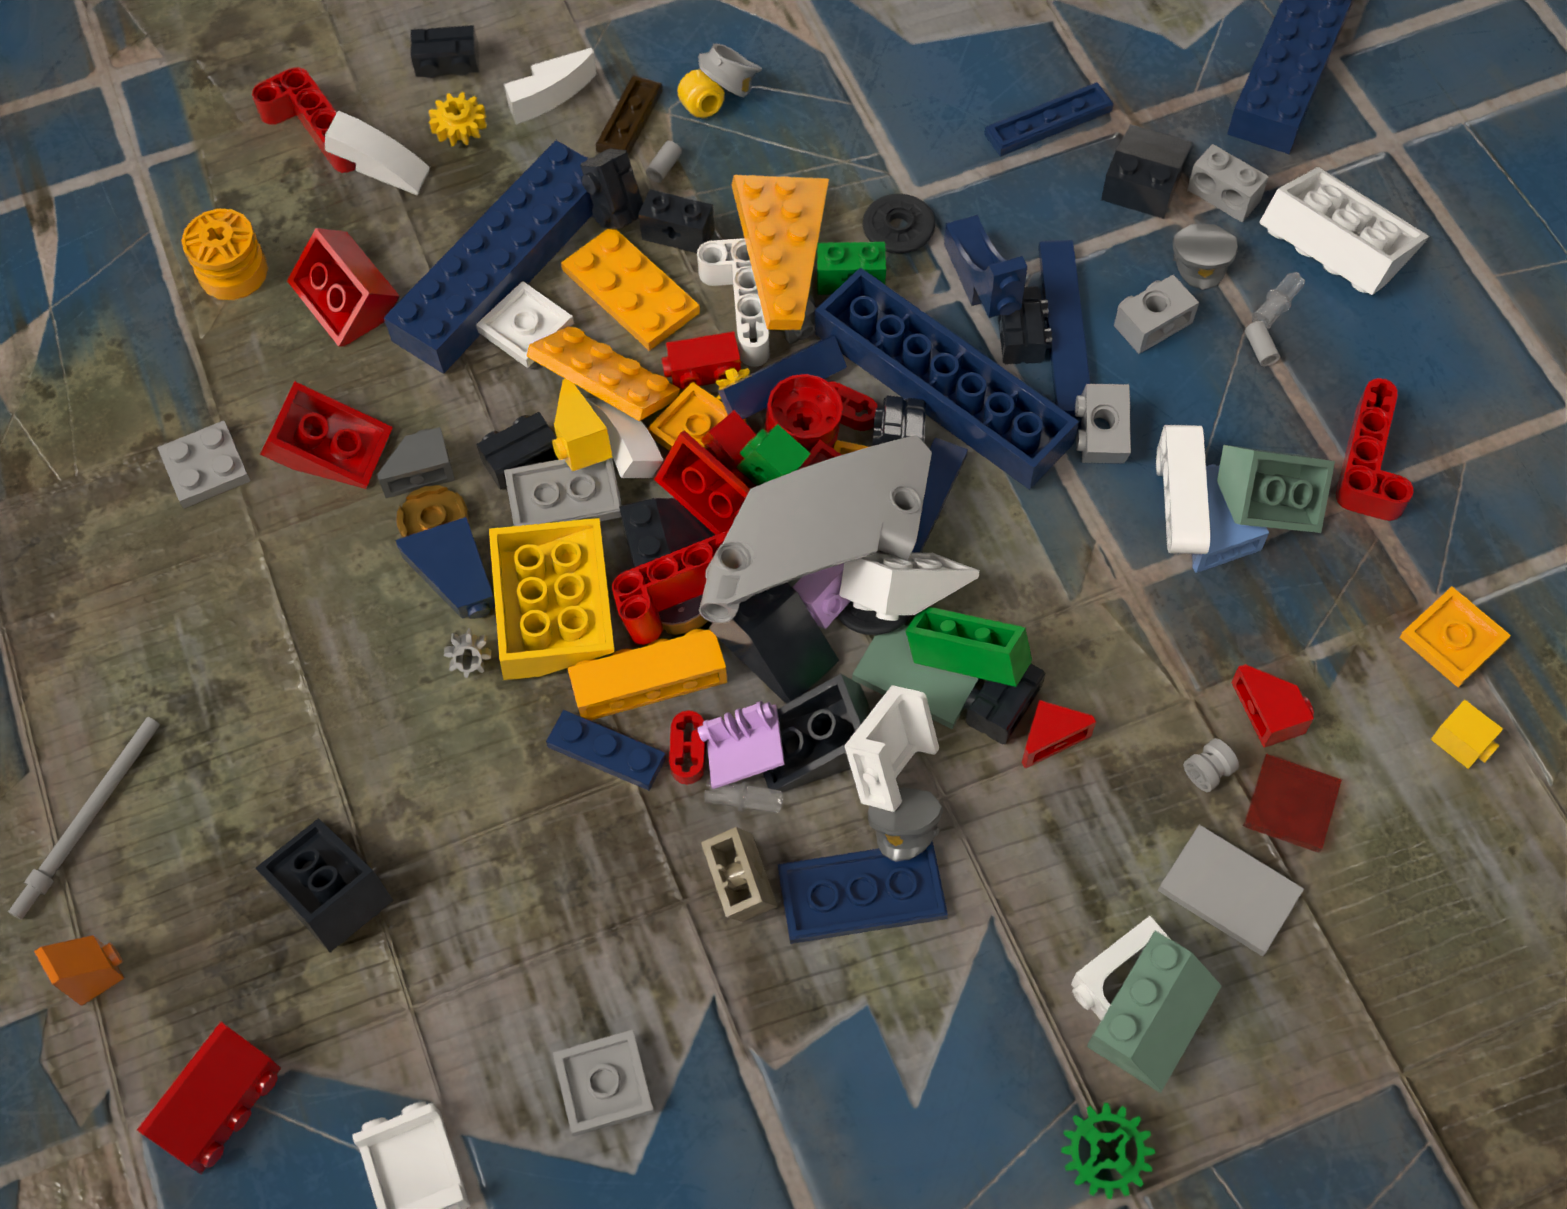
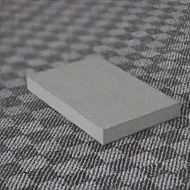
(556, 494)
(1230, 890)

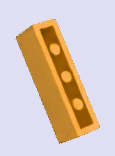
(648, 674)

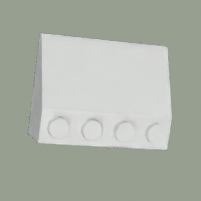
(1342, 230)

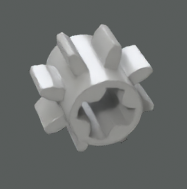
(464, 663)

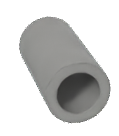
(663, 161)
(1262, 343)

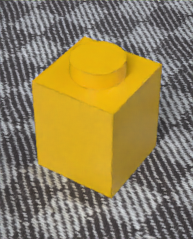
(1468, 735)

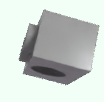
(1155, 313)
(1113, 405)

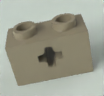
(739, 874)

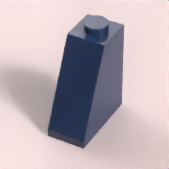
(451, 566)

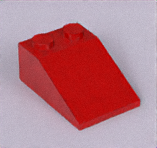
(326, 438)

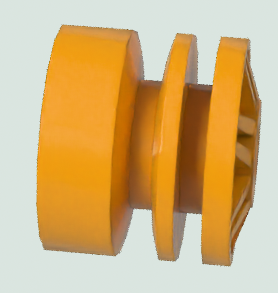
(225, 254)

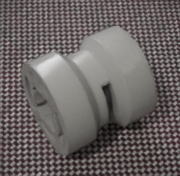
(1211, 765)

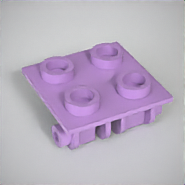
(743, 744)

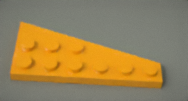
(781, 236)

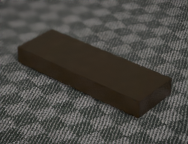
(630, 115)

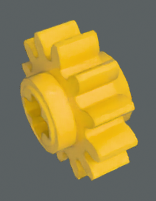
(457, 119)

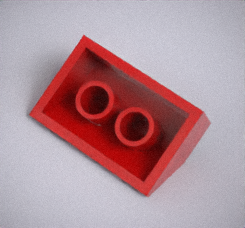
(341, 286)
(702, 484)
(210, 1099)

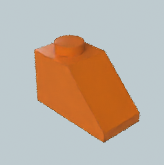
(81, 967)

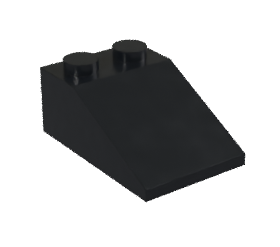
(1145, 171)
(659, 528)
(778, 641)
(816, 733)
(325, 884)

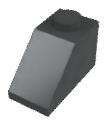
(416, 463)

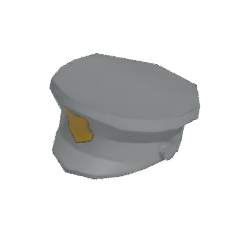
(728, 69)

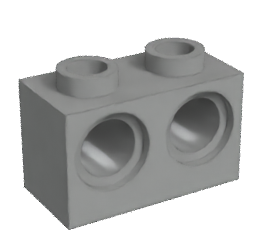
(1227, 183)

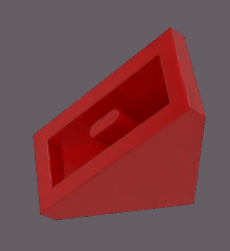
(1054, 731)

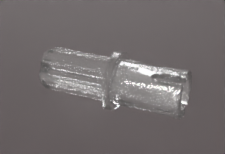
(1279, 299)
(745, 796)

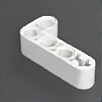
(728, 264)
(1183, 469)

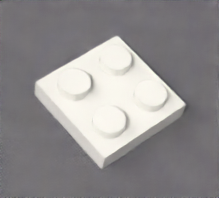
(521, 320)

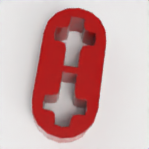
(855, 402)
(679, 747)

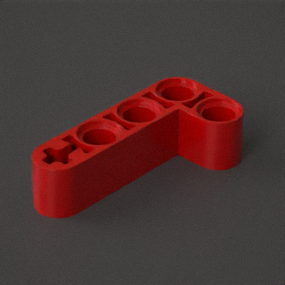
(298, 95)
(1366, 474)
(660, 585)

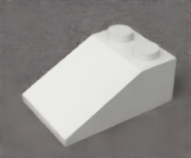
(900, 585)

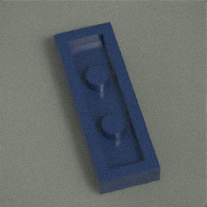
(606, 750)

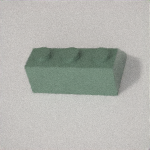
(1275, 488)
(1156, 1012)

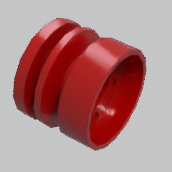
(806, 410)

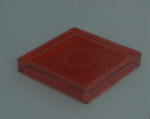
(1292, 803)

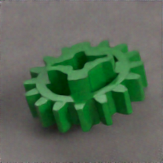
(1122, 1165)

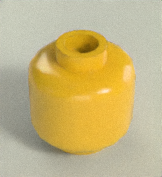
(700, 94)

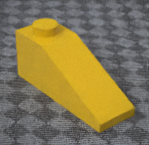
(579, 430)

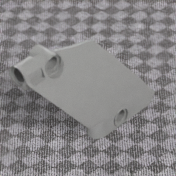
(819, 521)

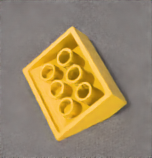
(550, 596)

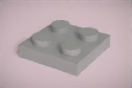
(203, 464)
(603, 1083)

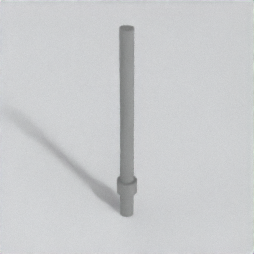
(40, 880)

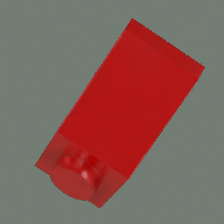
(1272, 705)

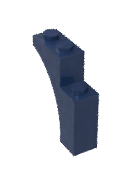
(982, 270)

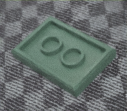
(890, 663)

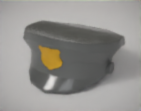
(1204, 254)
(908, 829)

